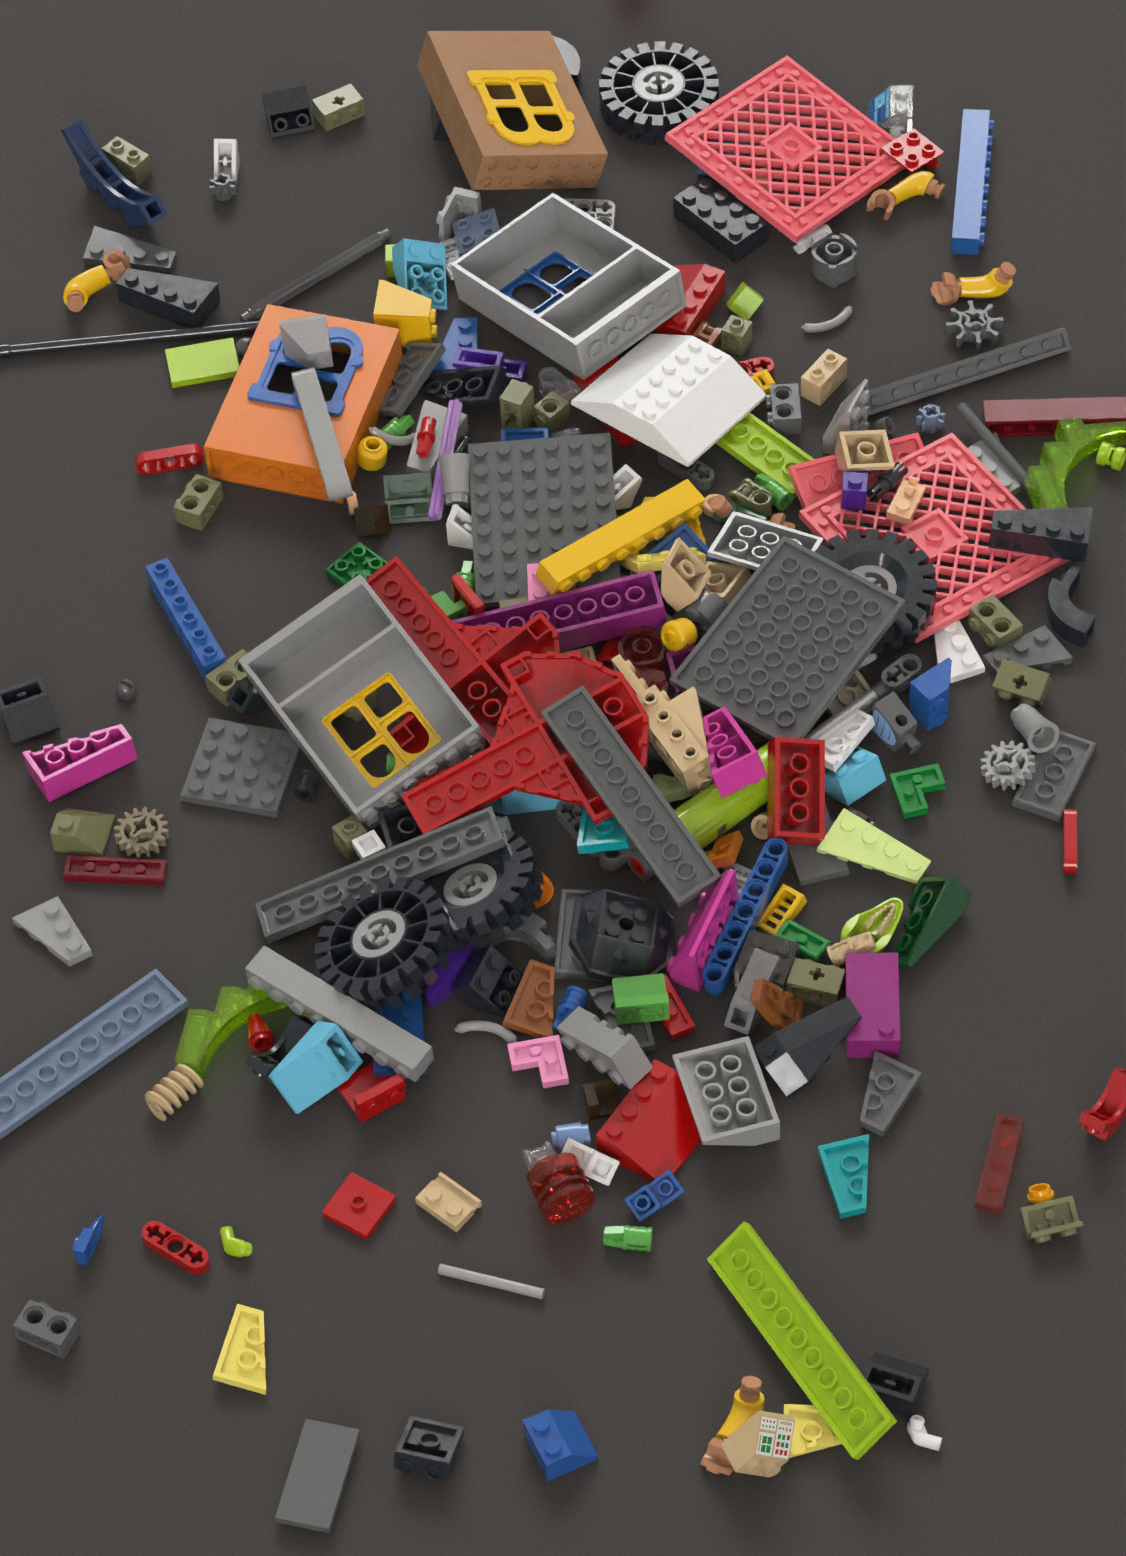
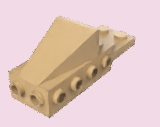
(674, 729)

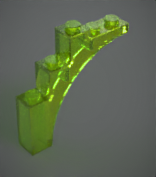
(1058, 458)
(207, 1030)

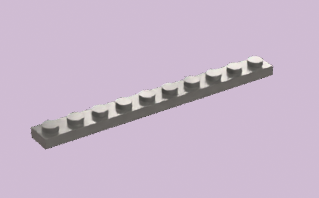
(968, 370)

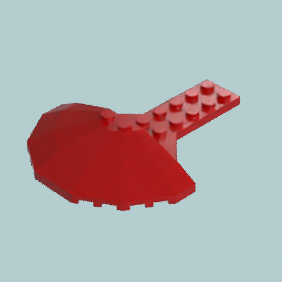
(462, 655)
(525, 749)

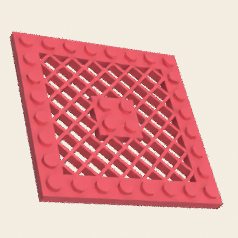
(789, 148)
(937, 531)

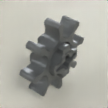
(974, 325)

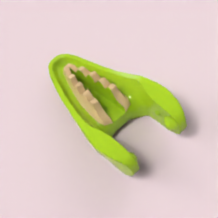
(880, 922)

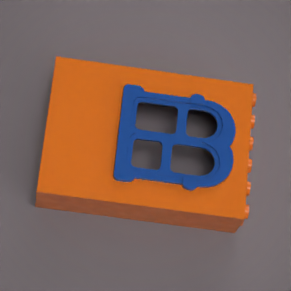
(263, 433)

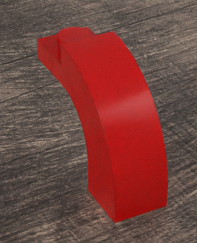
(1109, 1110)

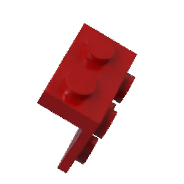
(371, 1094)

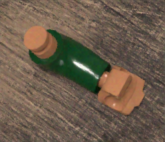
(724, 508)

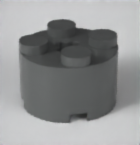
(834, 259)
(703, 612)

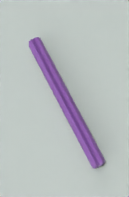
(447, 446)

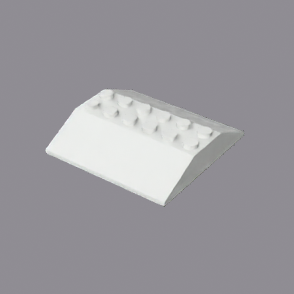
(673, 395)

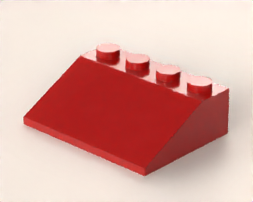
(702, 290)
(651, 1126)

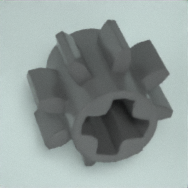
(222, 187)

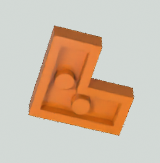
(725, 850)

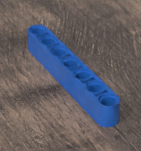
(747, 904)

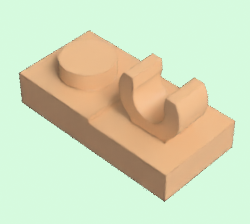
(906, 501)

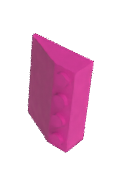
(703, 932)

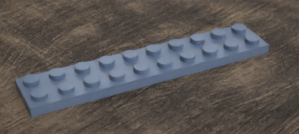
(86, 1048)

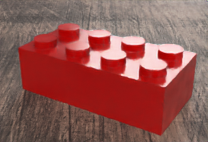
(796, 790)

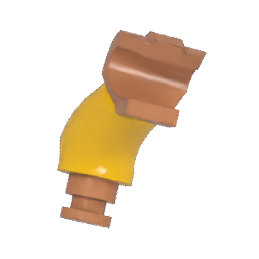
(914, 185)
(87, 283)
(986, 286)
(745, 1404)

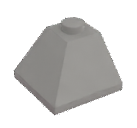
(307, 341)

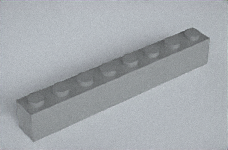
(321, 1002)

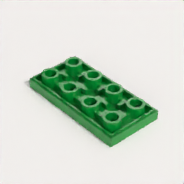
(355, 562)

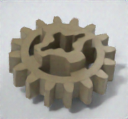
(141, 832)

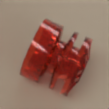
(561, 1188)

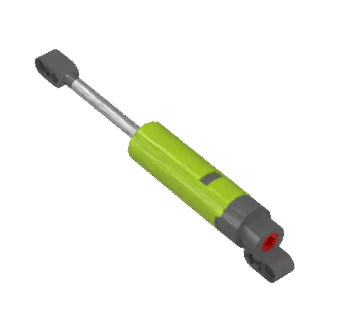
(710, 815)

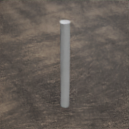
(491, 1281)

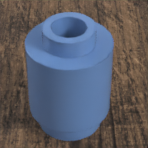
(574, 1131)

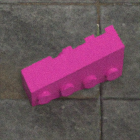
(732, 755)
(79, 761)

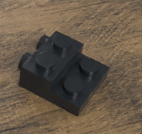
(428, 1448)

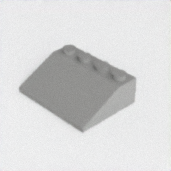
(750, 540)
(728, 1094)

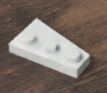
(956, 645)
(845, 737)

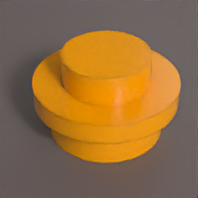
(1040, 1193)

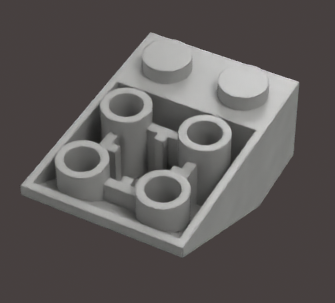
(850, 416)

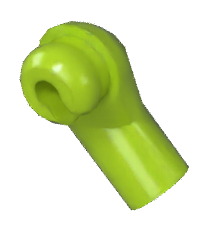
(234, 1246)

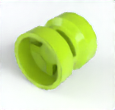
(1111, 456)

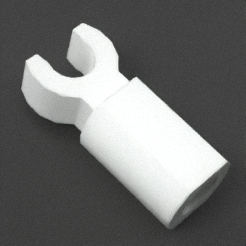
(807, 241)

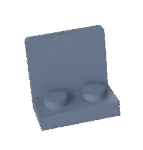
(475, 229)

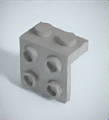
(457, 206)

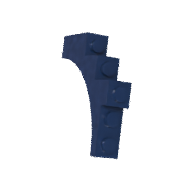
(99, 173)

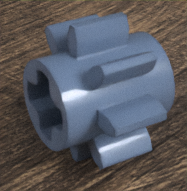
(930, 418)

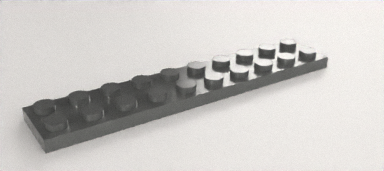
(631, 796)
(414, 859)

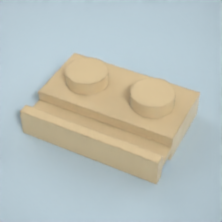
(448, 1202)

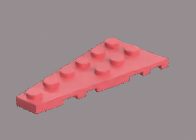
(822, 476)

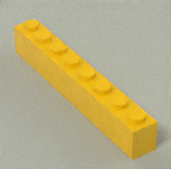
(620, 537)

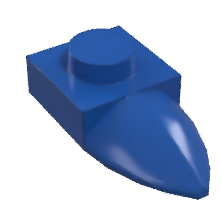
(87, 1242)

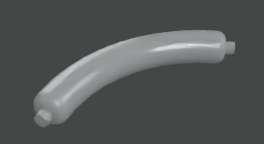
(830, 324)
(391, 439)
(488, 1026)

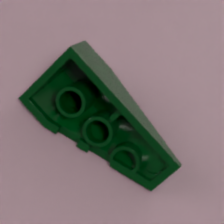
(934, 908)

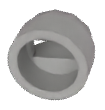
(896, 131)

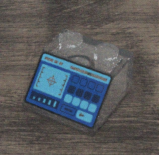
(892, 108)

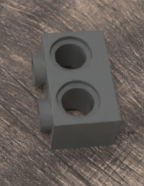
(785, 408)
(43, 1333)

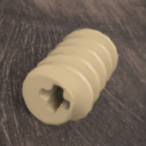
(172, 1089)

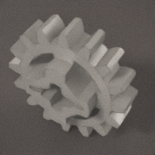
(1008, 765)

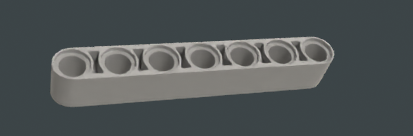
(321, 434)

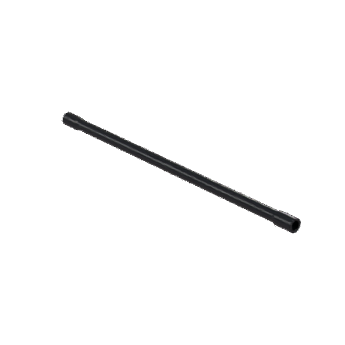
(9, 350)

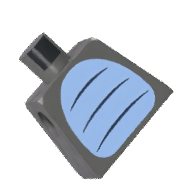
(895, 724)

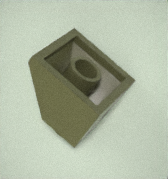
(81, 832)

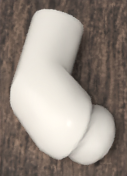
(919, 1434)

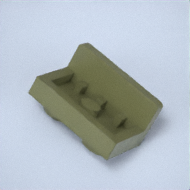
(1050, 1218)

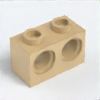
(823, 377)

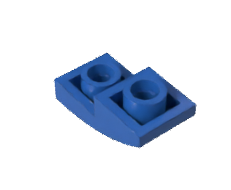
(654, 1196)

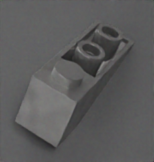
(742, 1014)

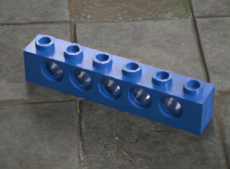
(184, 616)

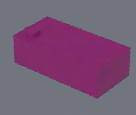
(874, 991)

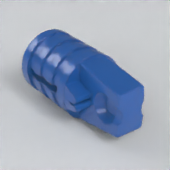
(571, 1000)

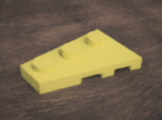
(654, 561)
(243, 1352)
(810, 1430)

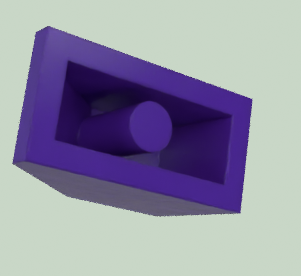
(854, 490)

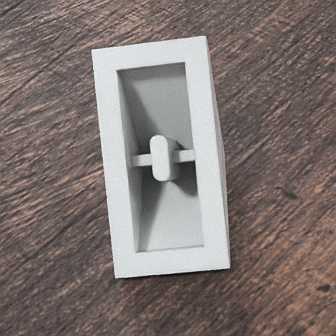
(226, 157)
(625, 487)
(459, 528)

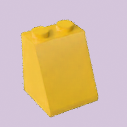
(405, 311)

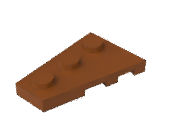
(533, 1002)
(775, 1005)

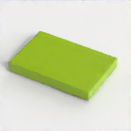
(202, 362)

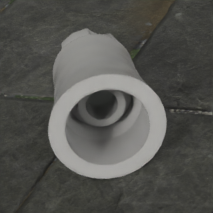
(455, 477)
(1036, 729)

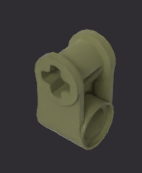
(752, 497)

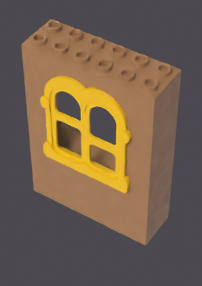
(490, 70)

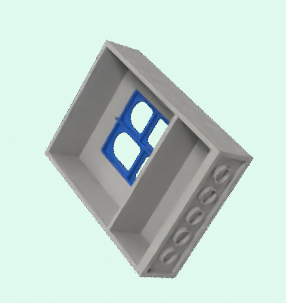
(617, 305)

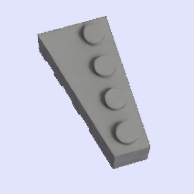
(605, 1047)

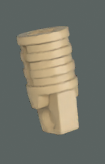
(857, 944)

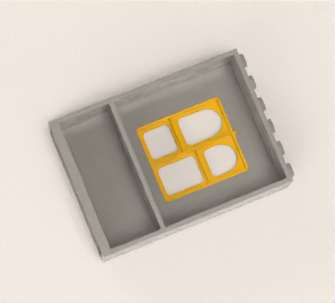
(331, 664)

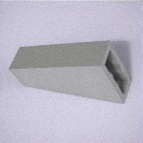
(438, 412)

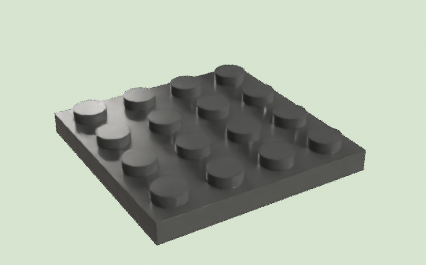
(241, 768)

